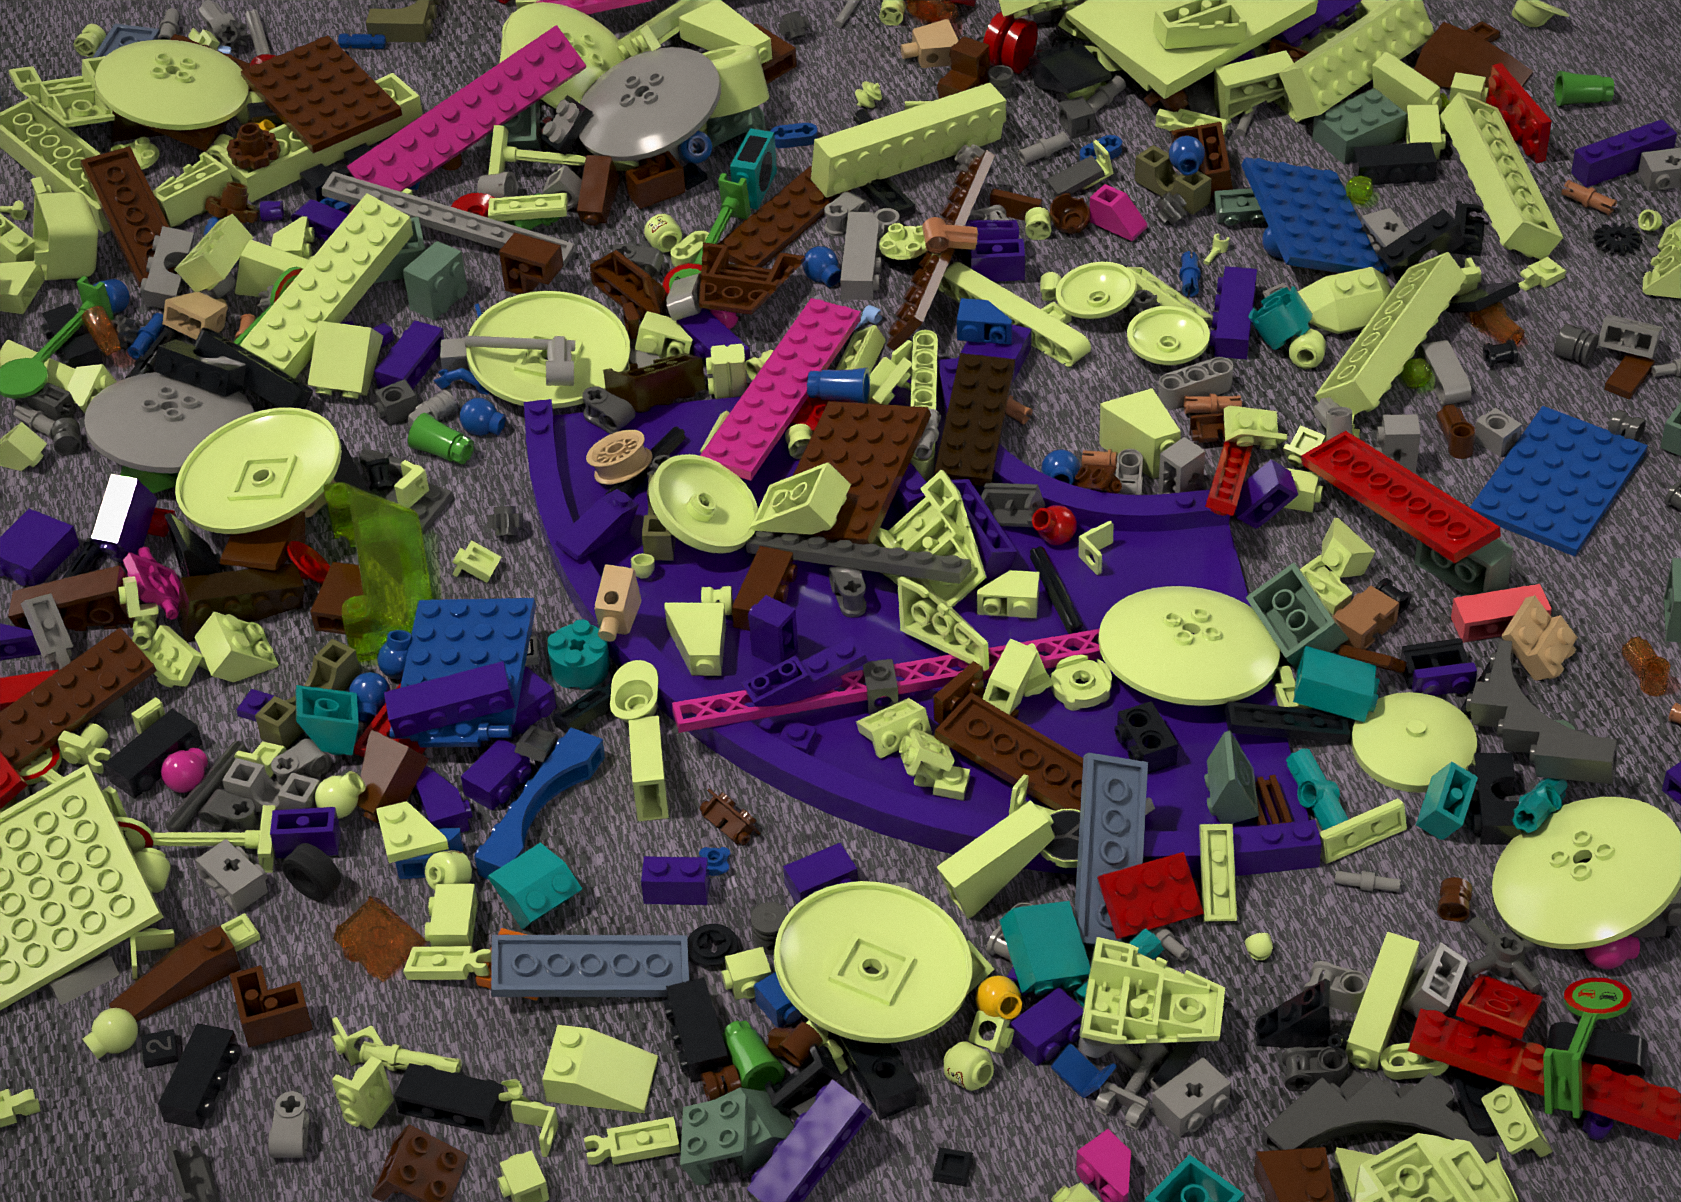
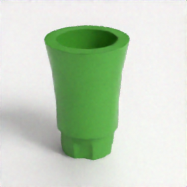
(1582, 88)
(440, 440)
(751, 1056)

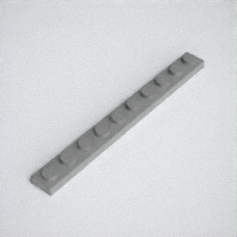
(435, 214)

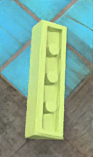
(1165, 294)
(862, 349)
(58, 373)

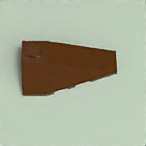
(181, 972)

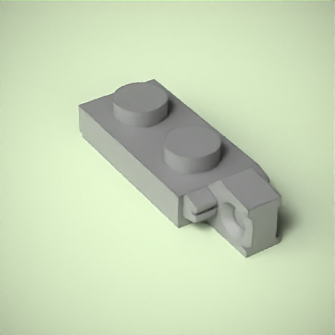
(48, 630)

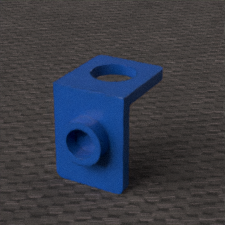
(1080, 1072)

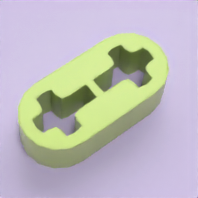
(688, 249)

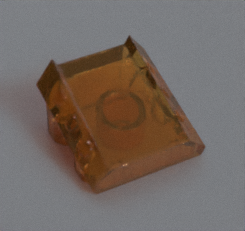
(932, 10)
(377, 938)

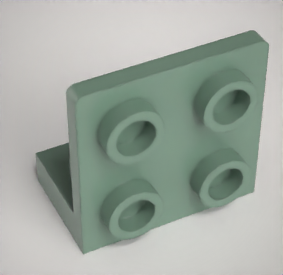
(727, 127)
(713, 1133)

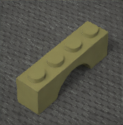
(331, 669)

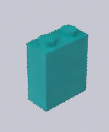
(1336, 684)
(1045, 947)

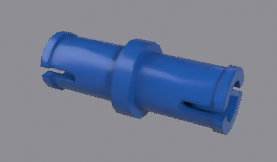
(1190, 274)
(146, 336)

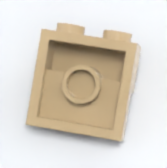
(1540, 640)

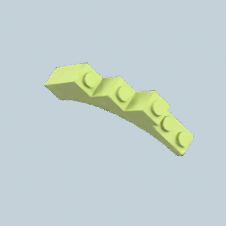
(656, 30)

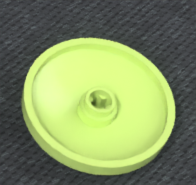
(703, 503)
(1412, 740)

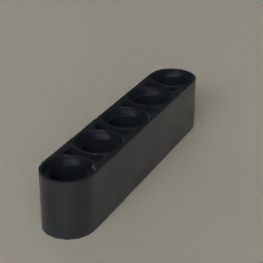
(259, 375)

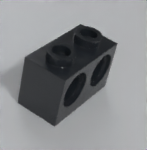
(1146, 737)

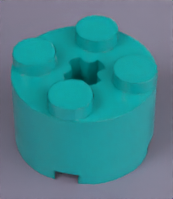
(1281, 317)
(578, 656)

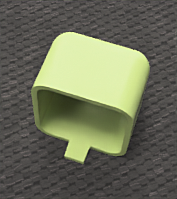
(64, 235)

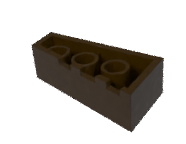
(241, 593)

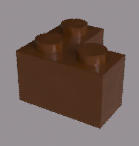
(968, 67)
(655, 180)
(529, 262)
(268, 1013)

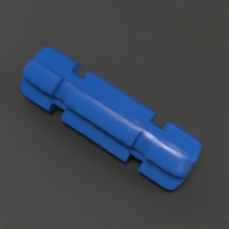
(362, 41)

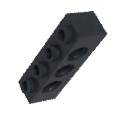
(884, 1094)

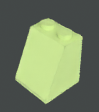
(343, 359)
(1138, 424)

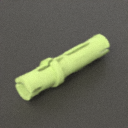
(397, 1058)

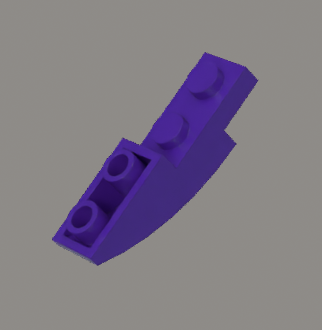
(799, 680)

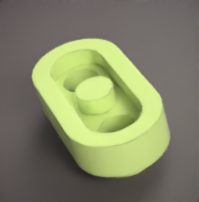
(1413, 1064)

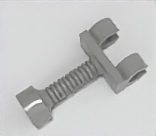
(1152, 1055)

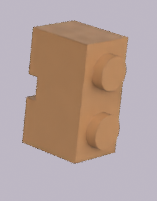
(1367, 615)

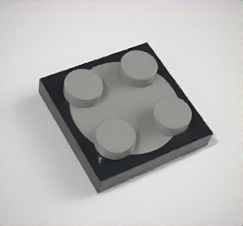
(566, 124)

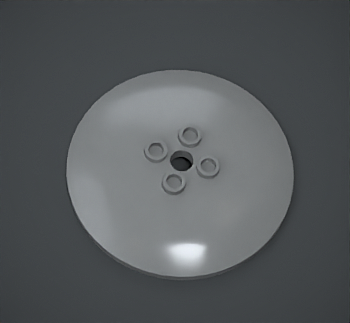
(676, 101)
(157, 420)

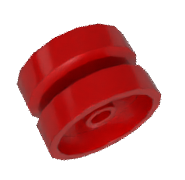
(1011, 41)

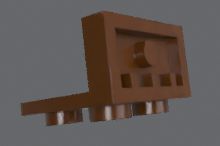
(957, 690)
(420, 1168)

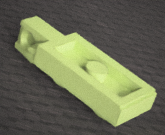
(1184, 119)

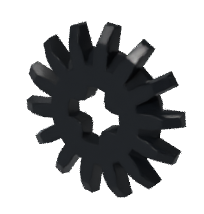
(1628, 236)

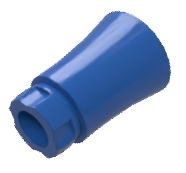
(840, 385)

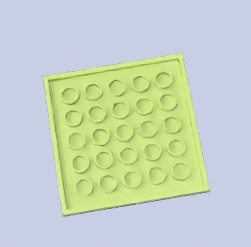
(64, 884)

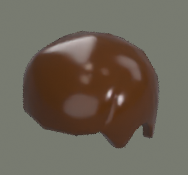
(1069, 214)

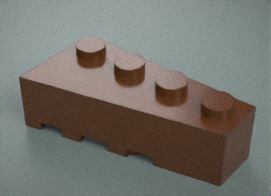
(80, 599)
(1294, 1175)

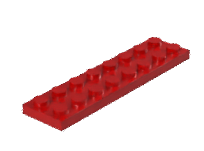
(1401, 496)
(1522, 1066)

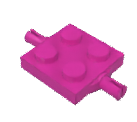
(154, 581)

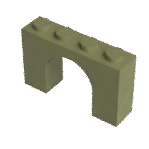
(404, 24)

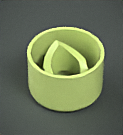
(741, 79)

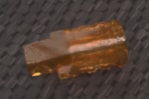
(101, 329)

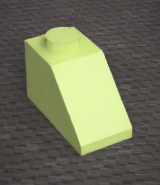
(21, 448)
(1345, 551)

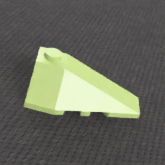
(1666, 275)
(938, 624)

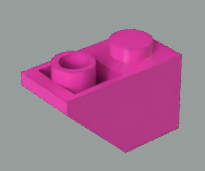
(1116, 213)
(1106, 1166)

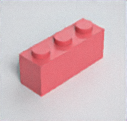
(1491, 612)

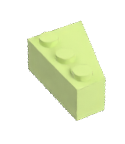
(1249, 83)
(187, 194)
(214, 254)

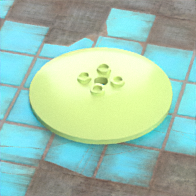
(588, 37)
(171, 84)
(521, 373)
(225, 474)
(1153, 648)
(1584, 905)
(882, 926)

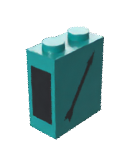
(756, 164)

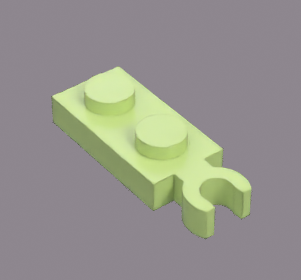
(446, 963)
(634, 1142)

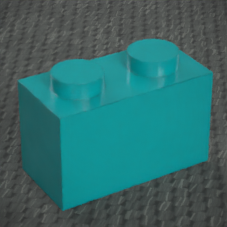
(1446, 801)

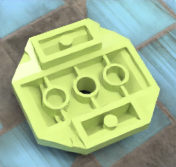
(1428, 1171)

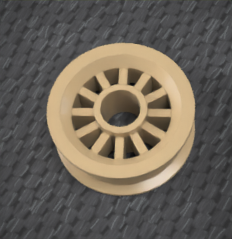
(619, 457)

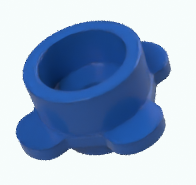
(718, 866)

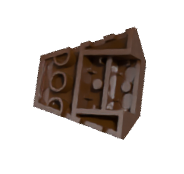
(1462, 52)
(740, 286)

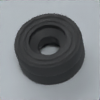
(311, 872)

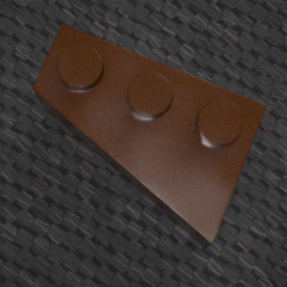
(1216, 160)

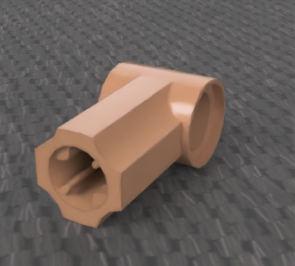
(940, 236)

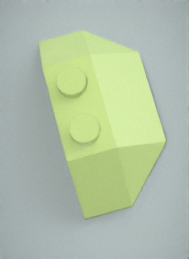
(1346, 299)

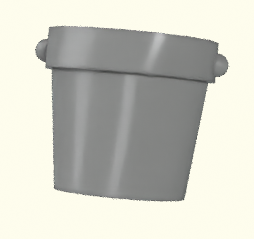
(498, 185)

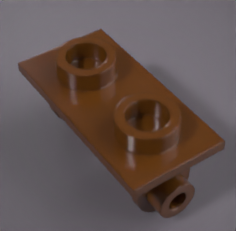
(1206, 427)
(1098, 478)
(739, 823)

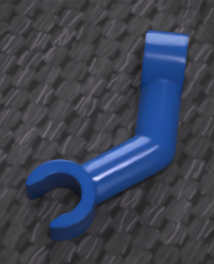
(448, 377)

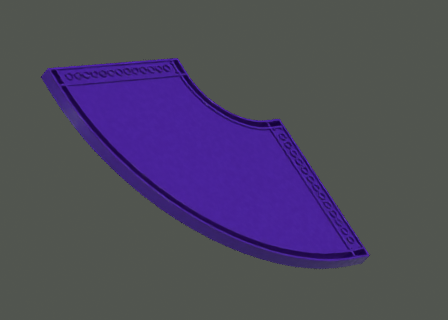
(1154, 545)

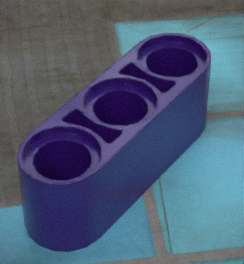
(320, 217)

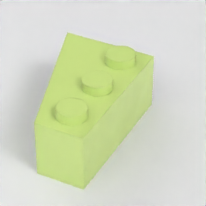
(1199, 24)

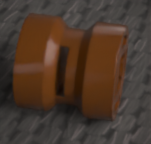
(1456, 894)
(715, 1087)

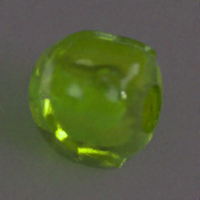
(1359, 189)
(1416, 373)

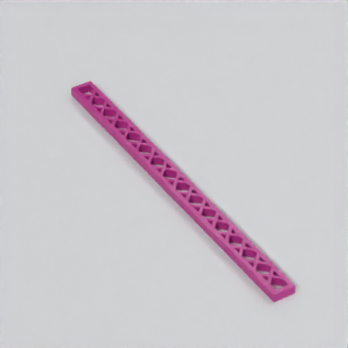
(857, 691)

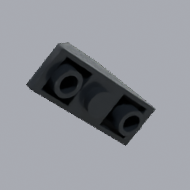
(1299, 1021)

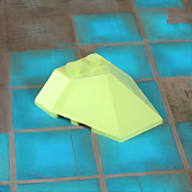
(67, 100)
(939, 527)
(1147, 1001)

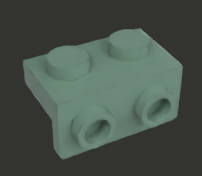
(1237, 206)

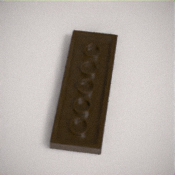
(975, 418)

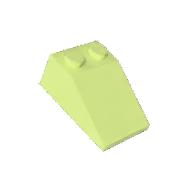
(803, 502)
(597, 1071)

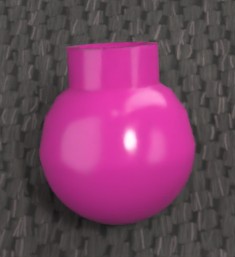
(184, 770)
(1614, 953)

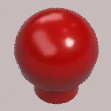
(1055, 524)

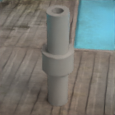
(1667, 369)
(1367, 881)
(1169, 943)

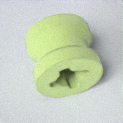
(892, 12)
(1041, 229)
(798, 439)

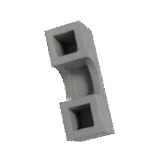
(169, 250)
(251, 781)

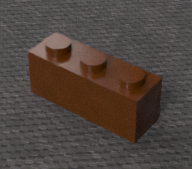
(767, 575)

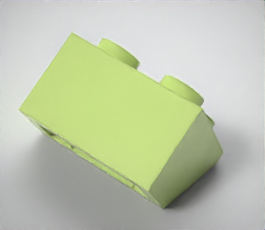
(234, 648)

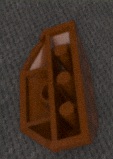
(628, 283)

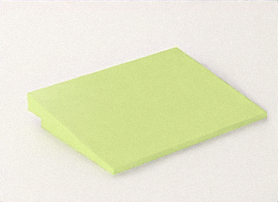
(1126, 35)

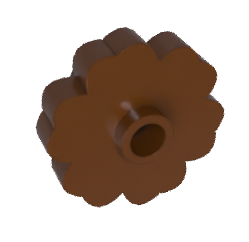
(1172, 103)
(253, 147)
(233, 202)

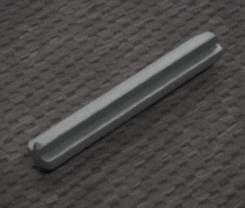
(203, 790)

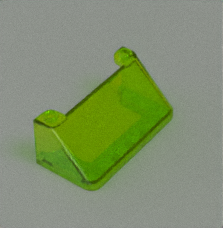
(389, 564)

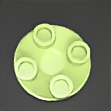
(143, 150)
(903, 242)

